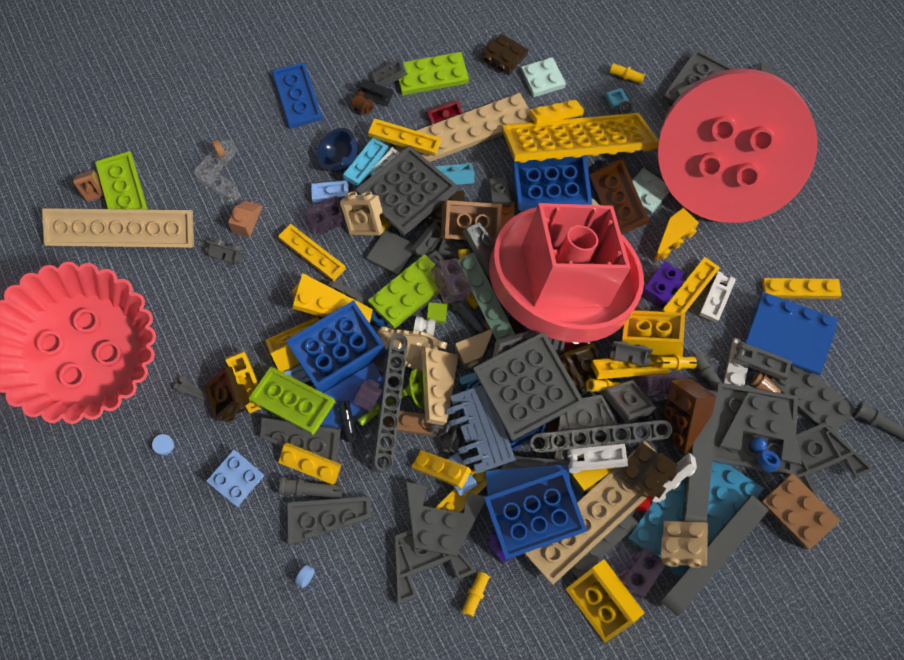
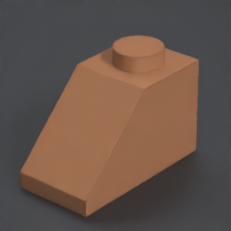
(89, 185)
(244, 218)

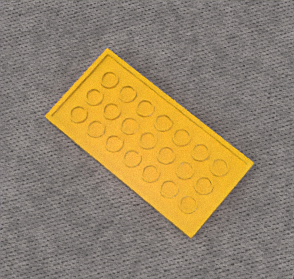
(579, 137)

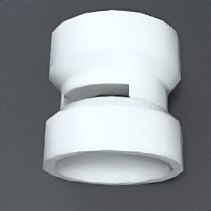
(425, 326)

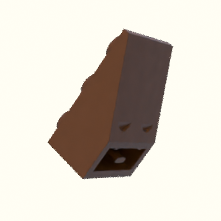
(687, 412)

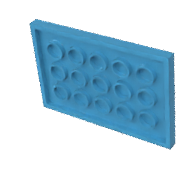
(727, 493)

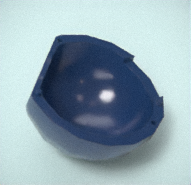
(337, 150)

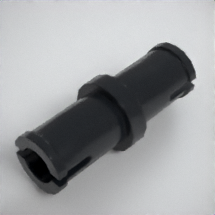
(347, 421)

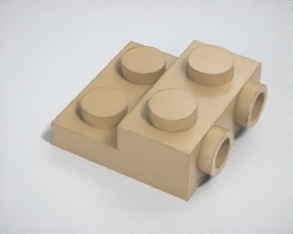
(362, 213)
(684, 544)

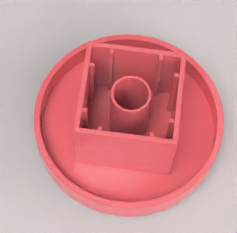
(737, 145)
(566, 271)

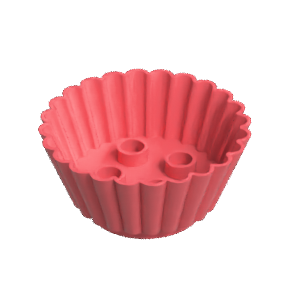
(73, 342)

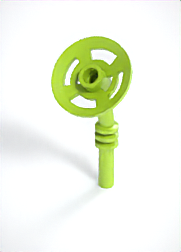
(413, 389)

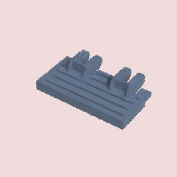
(483, 427)

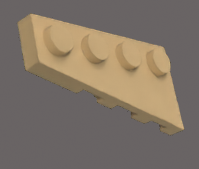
(438, 383)

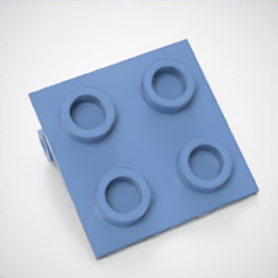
(235, 478)

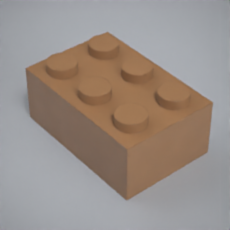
(461, 215)
(799, 512)

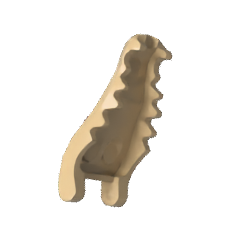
(416, 342)

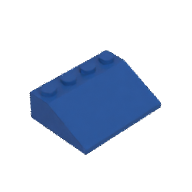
(551, 182)
(791, 332)
(336, 347)
(535, 514)

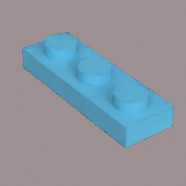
(365, 162)

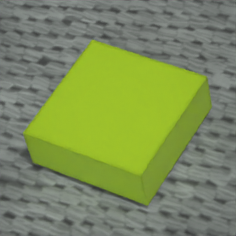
(437, 311)

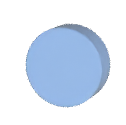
(163, 444)
(304, 576)

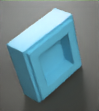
(615, 98)

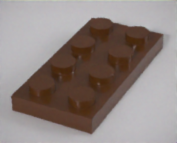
(618, 190)

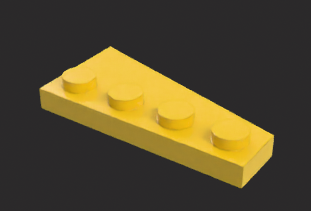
(322, 300)

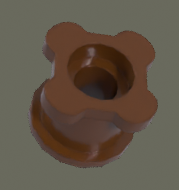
(361, 103)

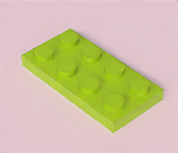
(434, 73)
(121, 182)
(406, 292)
(292, 400)

